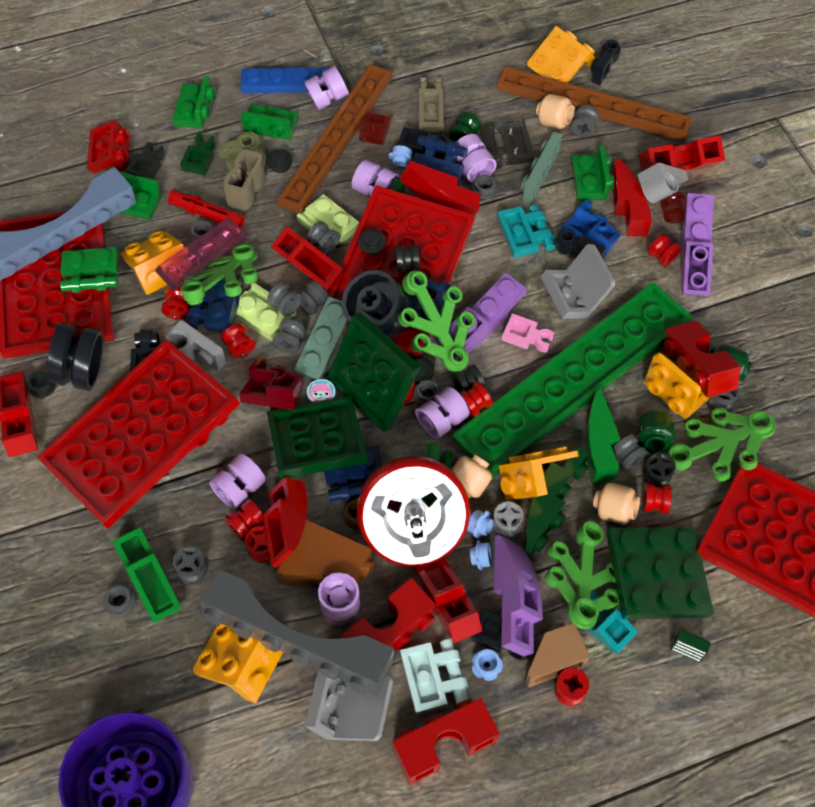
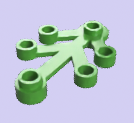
(242, 256)
(438, 323)
(725, 439)
(581, 609)

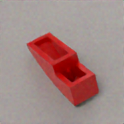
(439, 188)
(630, 201)
(307, 258)
(16, 415)
(285, 518)
(448, 593)

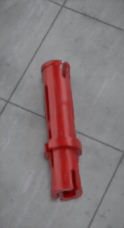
(195, 205)

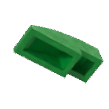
(600, 438)
(147, 575)

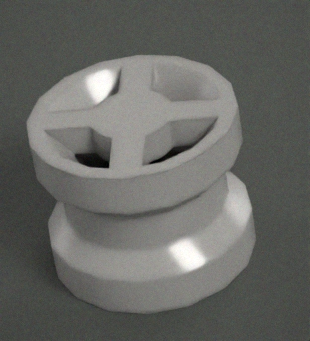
(510, 513)

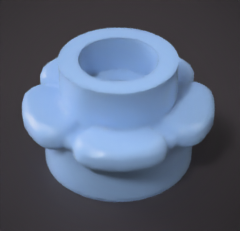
(400, 156)
(480, 523)
(481, 555)
(490, 657)

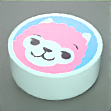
(320, 390)

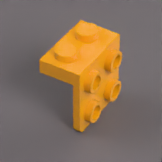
(561, 56)
(146, 257)
(674, 387)
(525, 474)
(237, 663)

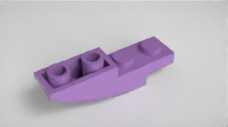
(697, 245)
(489, 311)
(520, 594)

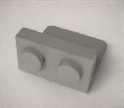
(581, 286)
(345, 714)

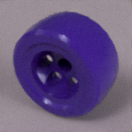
(130, 735)

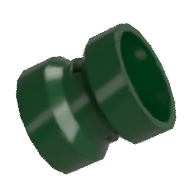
(465, 124)

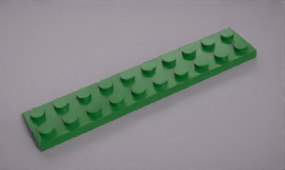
(571, 379)

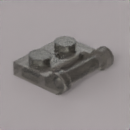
(514, 139)

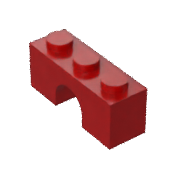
(688, 157)
(689, 349)
(412, 610)
(468, 724)

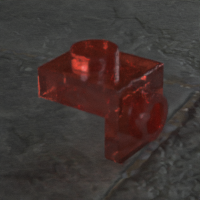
(374, 128)

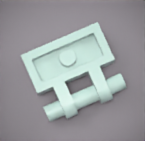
(424, 678)

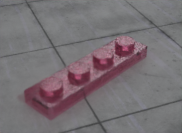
(200, 254)

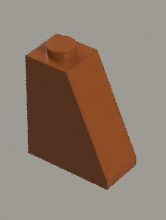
(322, 554)

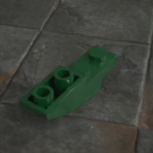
(547, 510)

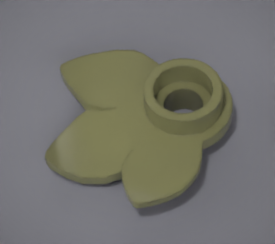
(232, 148)

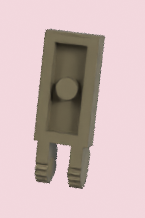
(431, 106)

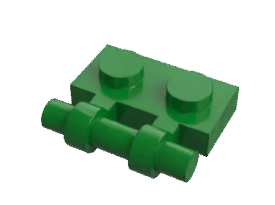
(87, 264)

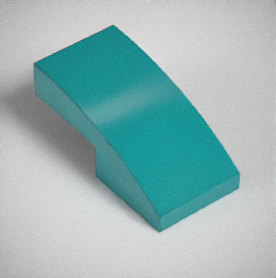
(611, 629)

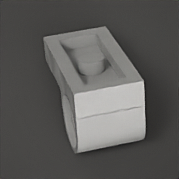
(661, 181)
(196, 345)

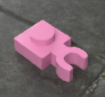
(524, 332)

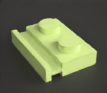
(329, 212)
(258, 313)

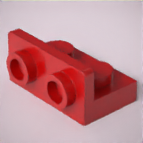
(108, 147)

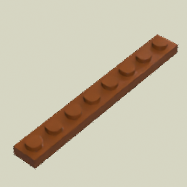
(609, 107)
(334, 140)

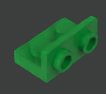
(193, 104)
(269, 121)
(592, 175)
(146, 195)

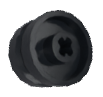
(379, 300)
(74, 356)

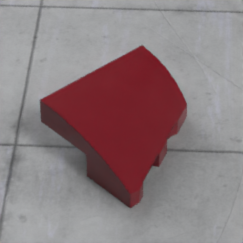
(271, 386)

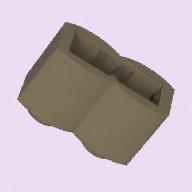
(244, 180)

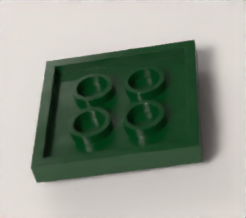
(373, 372)
(316, 437)
(659, 573)

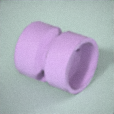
(334, 84)
(478, 158)
(370, 174)
(441, 413)
(245, 474)
(339, 599)

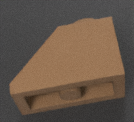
(558, 651)

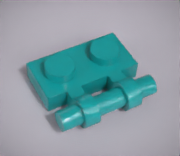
(518, 231)

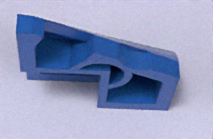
(592, 226)

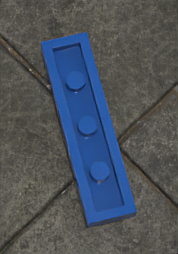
(278, 79)

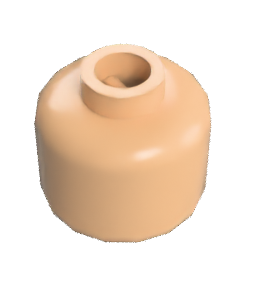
(555, 111)
(473, 474)
(617, 503)

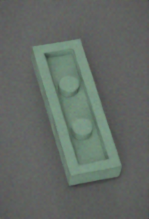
(541, 167)
(322, 341)

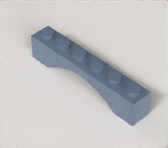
(104, 198)

